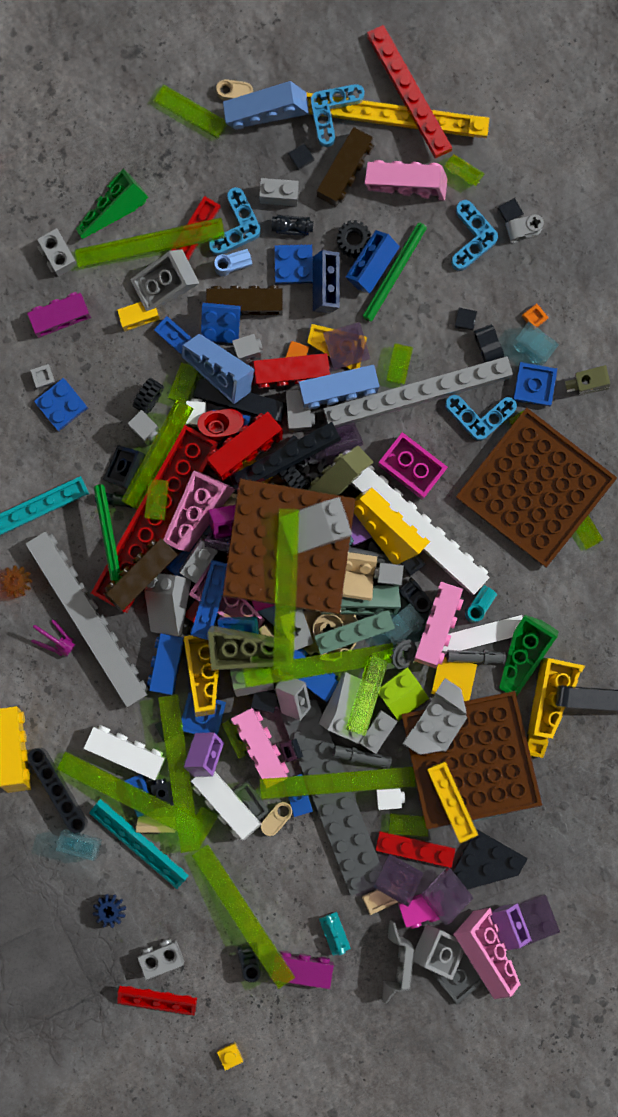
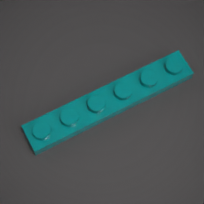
(42, 505)
(138, 844)

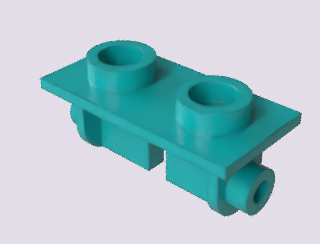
(334, 934)

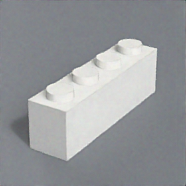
(125, 753)
(228, 805)

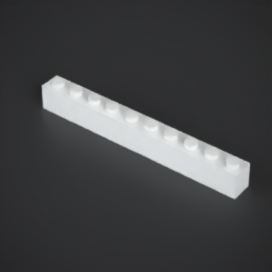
(439, 549)

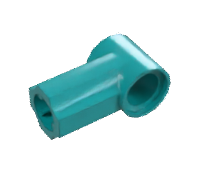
(481, 603)

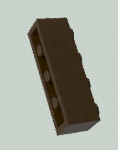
(345, 167)
(252, 299)
(139, 574)

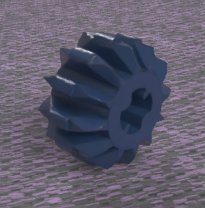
(116, 908)

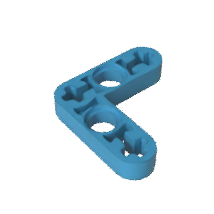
(324, 109)
(244, 224)
(479, 233)
(484, 422)

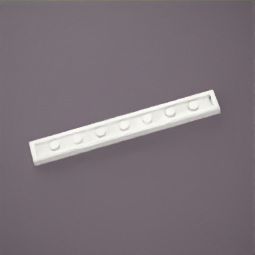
(478, 635)

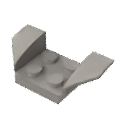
(439, 721)
(403, 973)

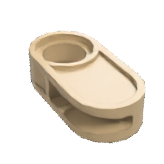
(237, 89)
(273, 821)

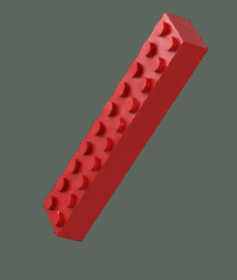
(185, 456)

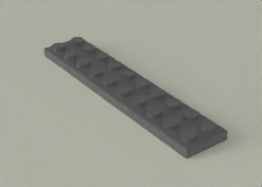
(337, 810)

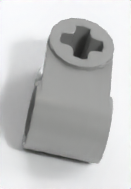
(521, 228)

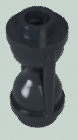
(281, 225)

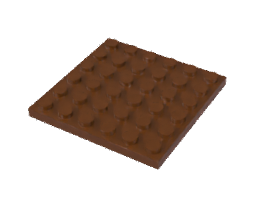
(536, 487)
(254, 549)
(486, 762)

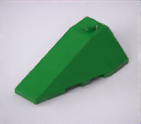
(120, 200)
(528, 647)

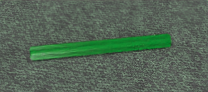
(394, 272)
(107, 531)

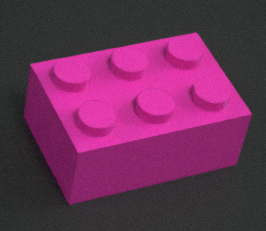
(412, 466)

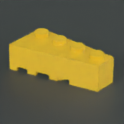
(387, 527)
(202, 677)
(544, 714)
(13, 752)

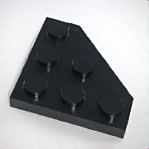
(487, 862)

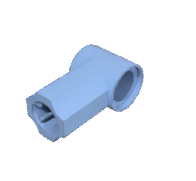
(234, 261)

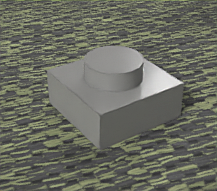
(43, 376)

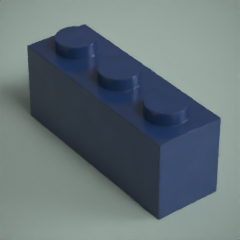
(326, 281)

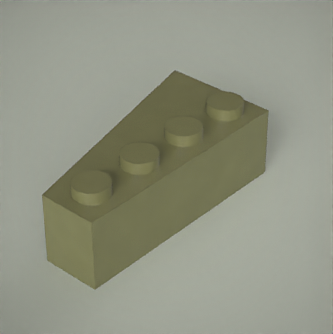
(342, 473)
(239, 649)

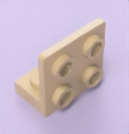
(359, 576)

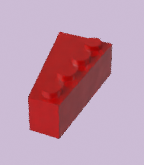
(289, 369)
(245, 445)

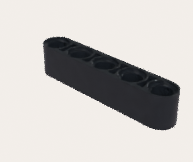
(250, 404)
(587, 698)
(58, 800)

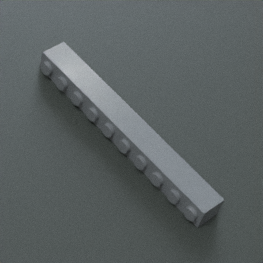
(419, 393)
(87, 619)

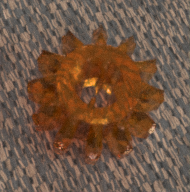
(22, 582)

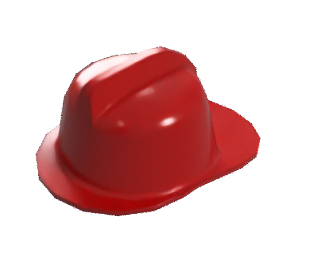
(220, 423)

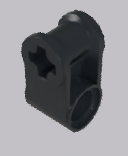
(414, 595)
(249, 960)

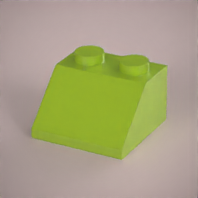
(402, 693)

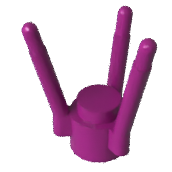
(63, 646)

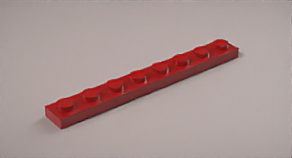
(409, 91)

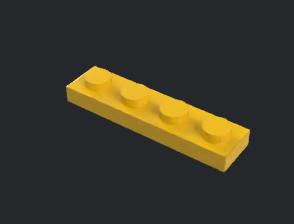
(452, 802)

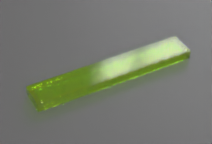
(157, 453)

